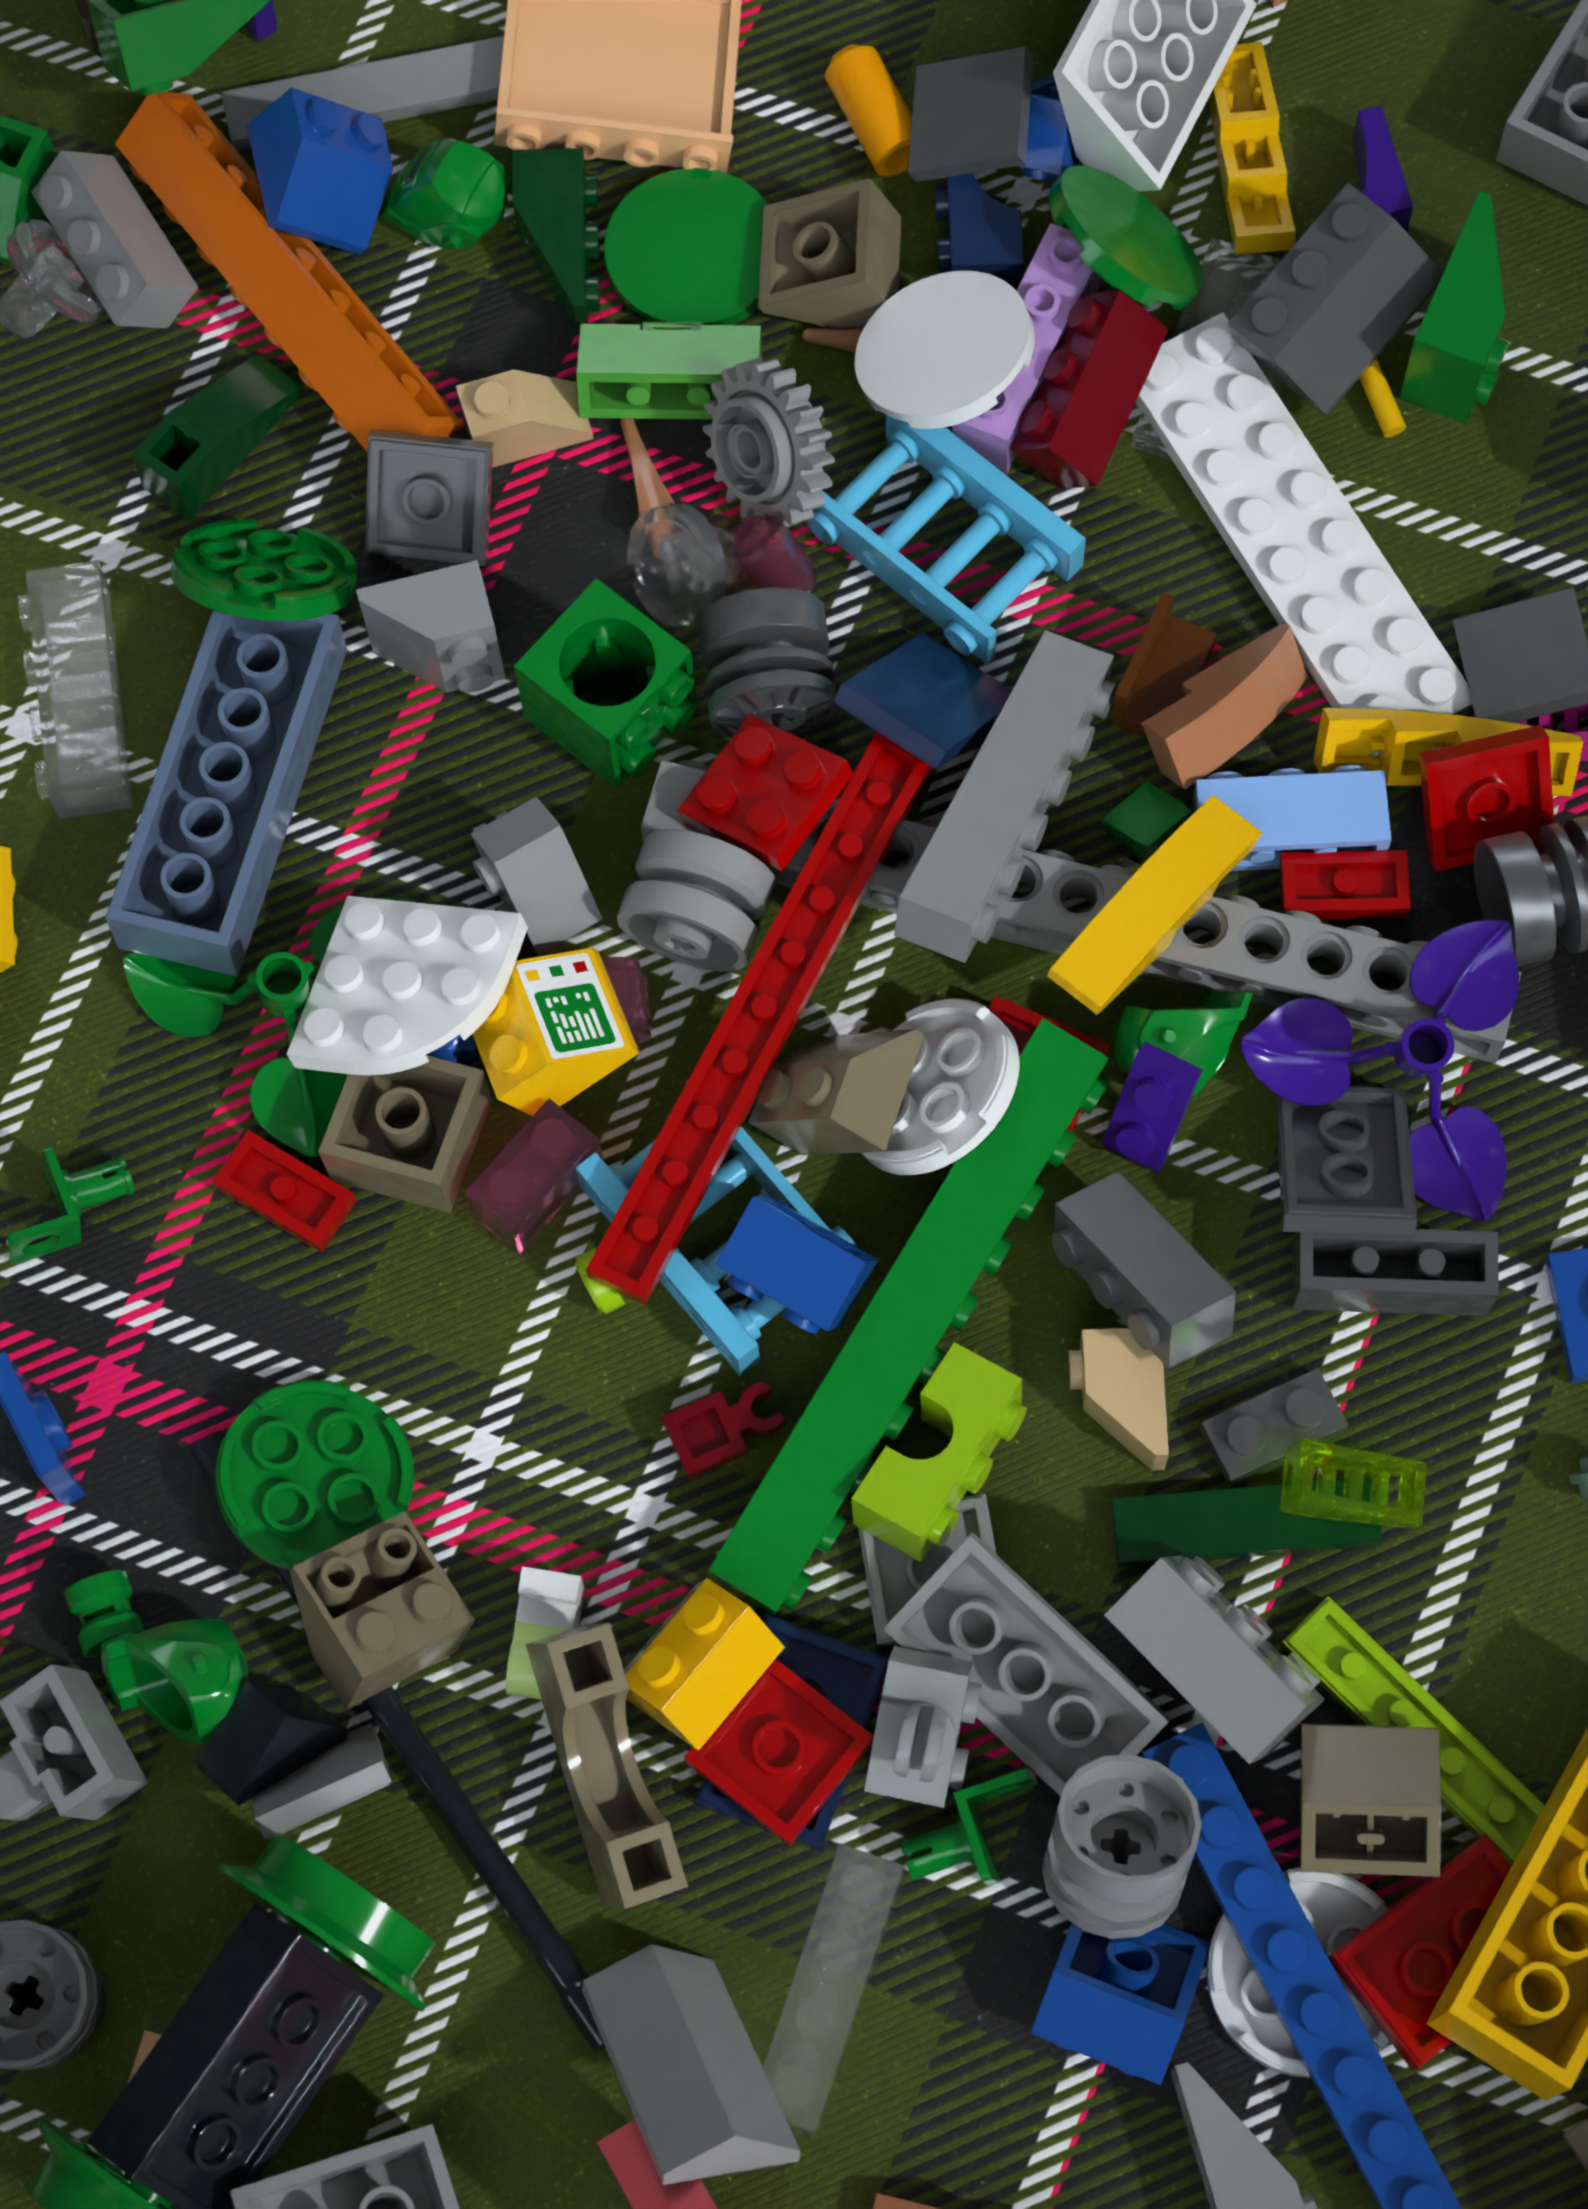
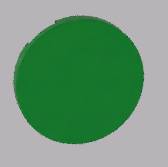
(1126, 238)
(687, 248)
(264, 571)
(310, 1470)

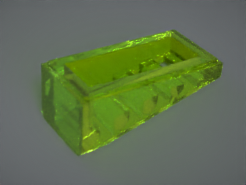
(1301, 1500)

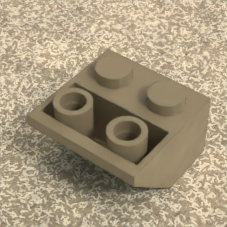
(378, 1609)
(1370, 1800)

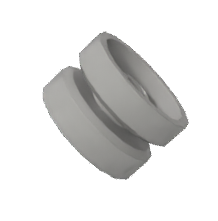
(696, 900)

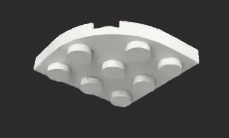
(403, 984)

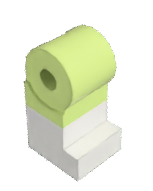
(546, 1606)

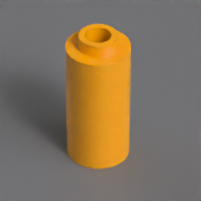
(872, 107)

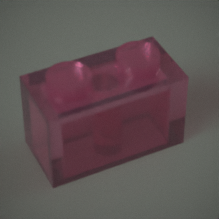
(532, 1176)

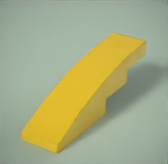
(1251, 154)
(1352, 734)
(1154, 905)

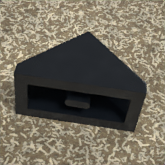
(266, 1739)

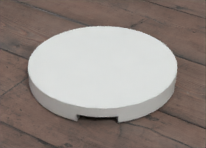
(944, 348)
(955, 1089)
(1337, 1911)

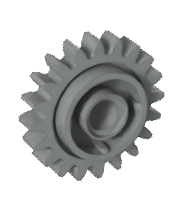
(768, 442)

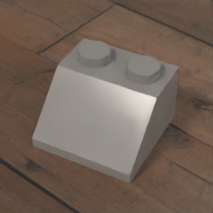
(436, 627)

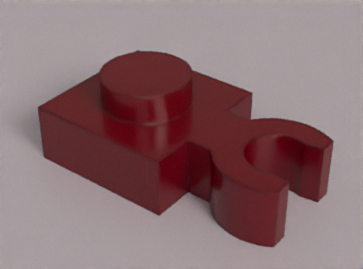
(711, 1432)

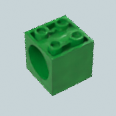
(596, 637)

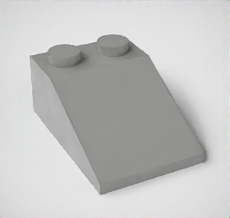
(387, 2174)

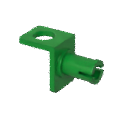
(72, 1194)
(965, 1838)

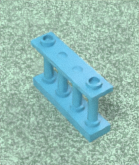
(1001, 510)
(696, 1281)

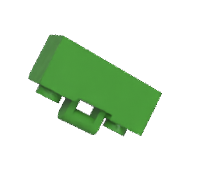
(658, 368)

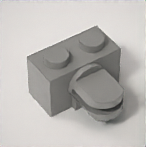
(535, 874)
(920, 1727)
(64, 1750)

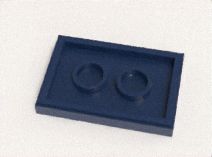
(925, 700)
(841, 1674)

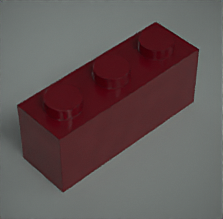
(1089, 389)

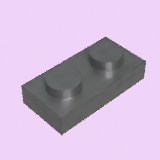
(1264, 1427)

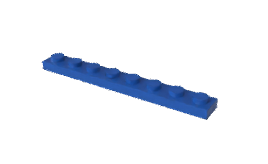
(1304, 1985)

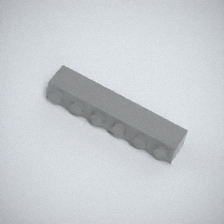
(1005, 797)

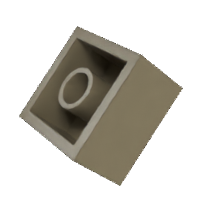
(408, 1132)

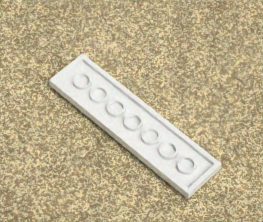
(1294, 529)

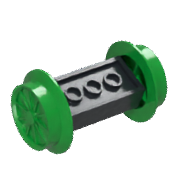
(243, 2045)

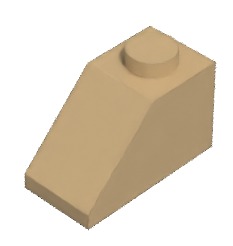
(522, 414)
(1123, 1391)

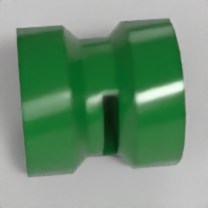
(102, 1609)

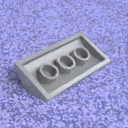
(1039, 1676)
(687, 2066)

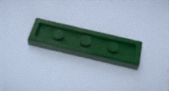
(1228, 1526)

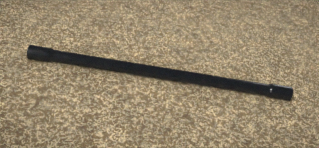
(463, 1824)

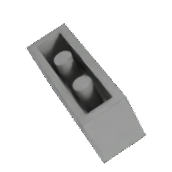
(114, 240)

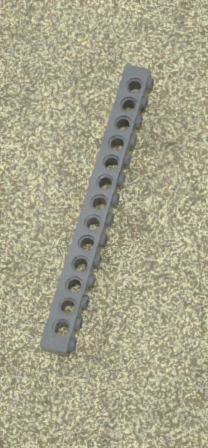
(1214, 967)

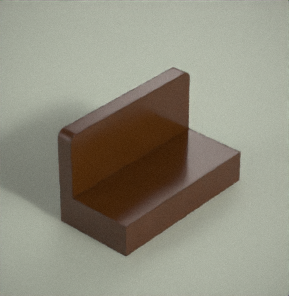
(1163, 660)

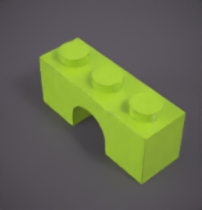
(916, 1499)

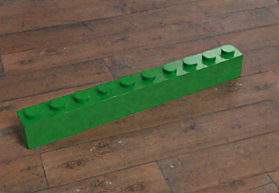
(904, 1324)

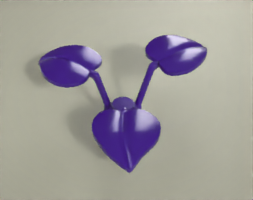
(1469, 979)

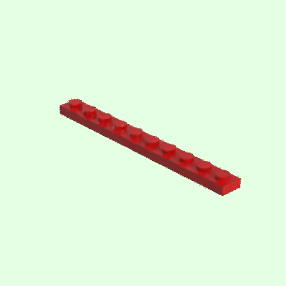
(758, 1021)

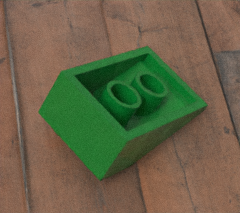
(163, 40)
(1458, 341)

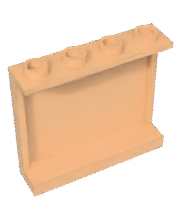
(621, 79)

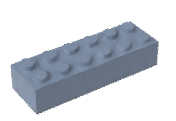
(226, 790)

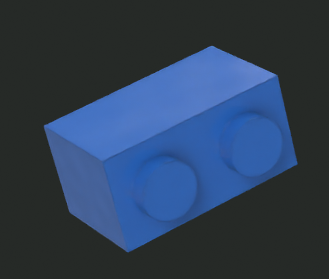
(795, 1264)

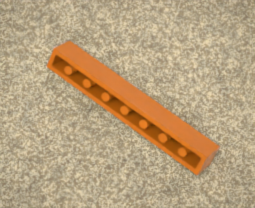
(279, 274)

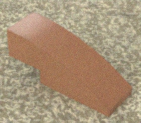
(1226, 707)

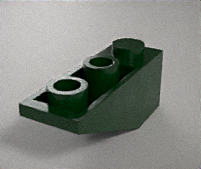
(552, 221)
(212, 434)

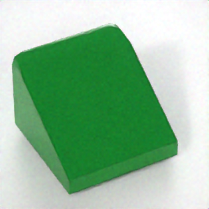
(1146, 820)

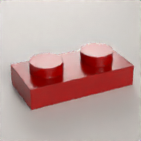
(1346, 884)
(284, 1191)

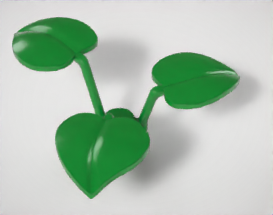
(190, 1002)

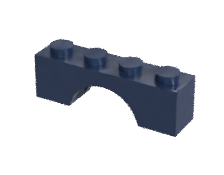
(980, 230)

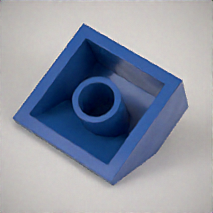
(321, 169)
(1122, 1997)

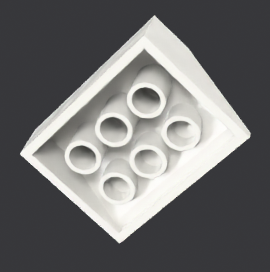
(1141, 80)

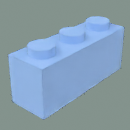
(1304, 811)

